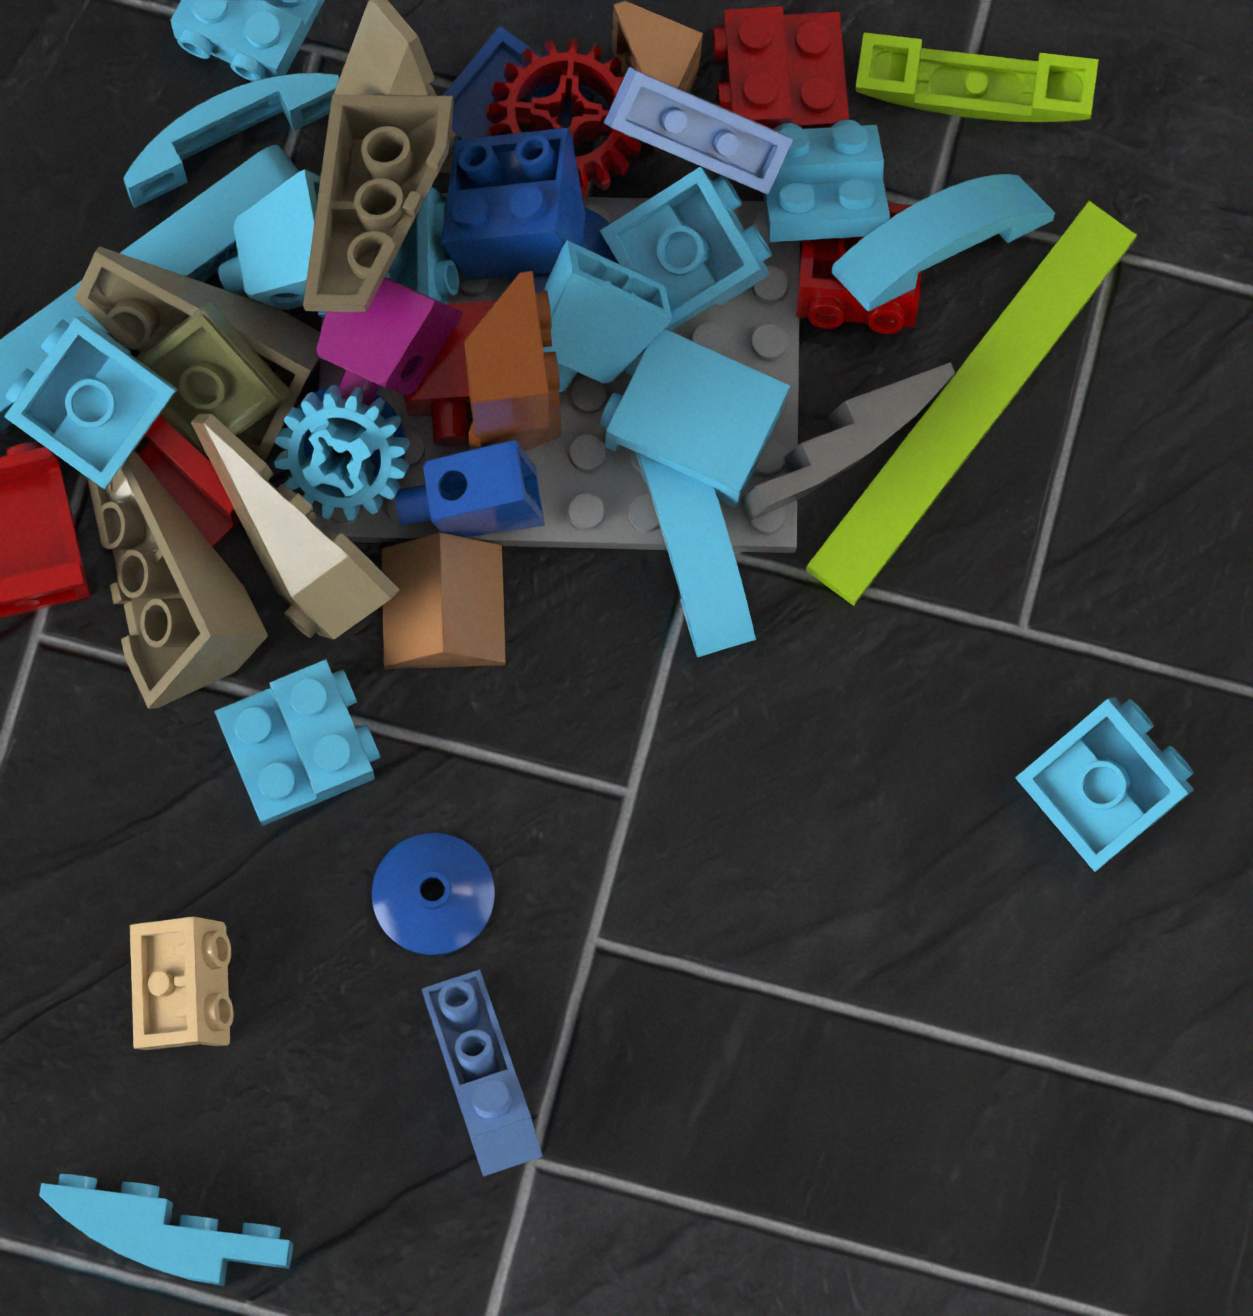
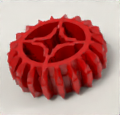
(570, 69)

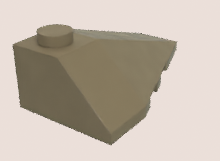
(388, 61)
(372, 184)
(146, 302)
(312, 569)
(178, 595)

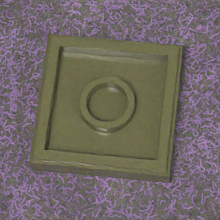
(213, 375)

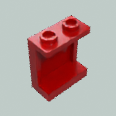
(37, 534)

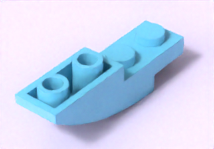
(140, 1229)

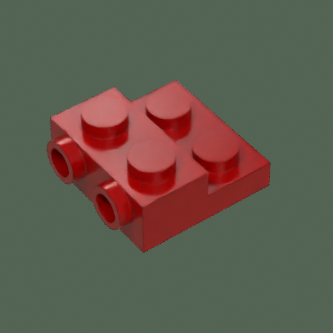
(782, 67)
(829, 303)

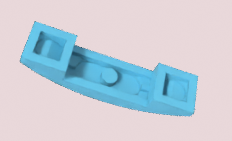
(159, 165)
(934, 229)
(700, 558)

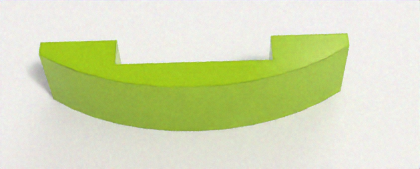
(974, 84)

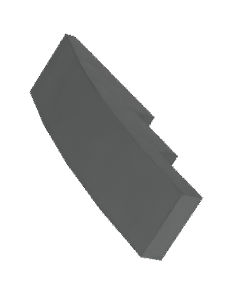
(857, 428)

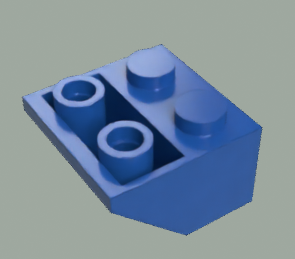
(512, 203)

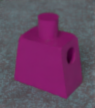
(389, 342)

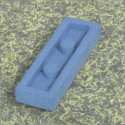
(698, 130)

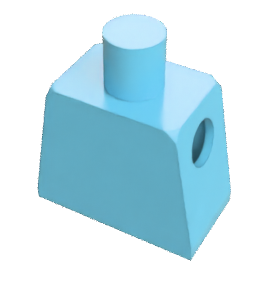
(275, 244)
(601, 314)

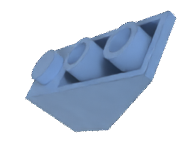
(482, 1073)

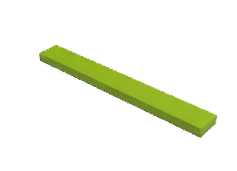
(970, 403)

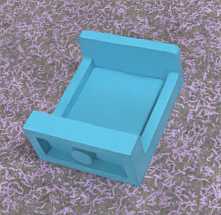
(696, 413)

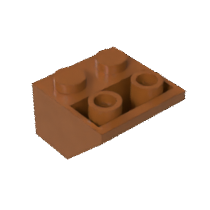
(506, 366)

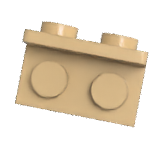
(180, 983)

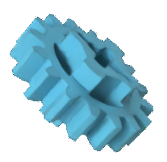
(342, 479)

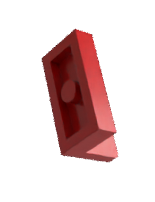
(189, 481)

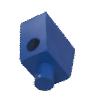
(497, 489)

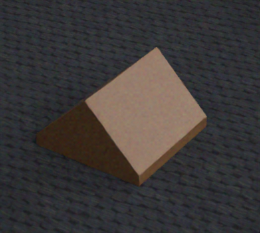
(656, 46)
(445, 605)

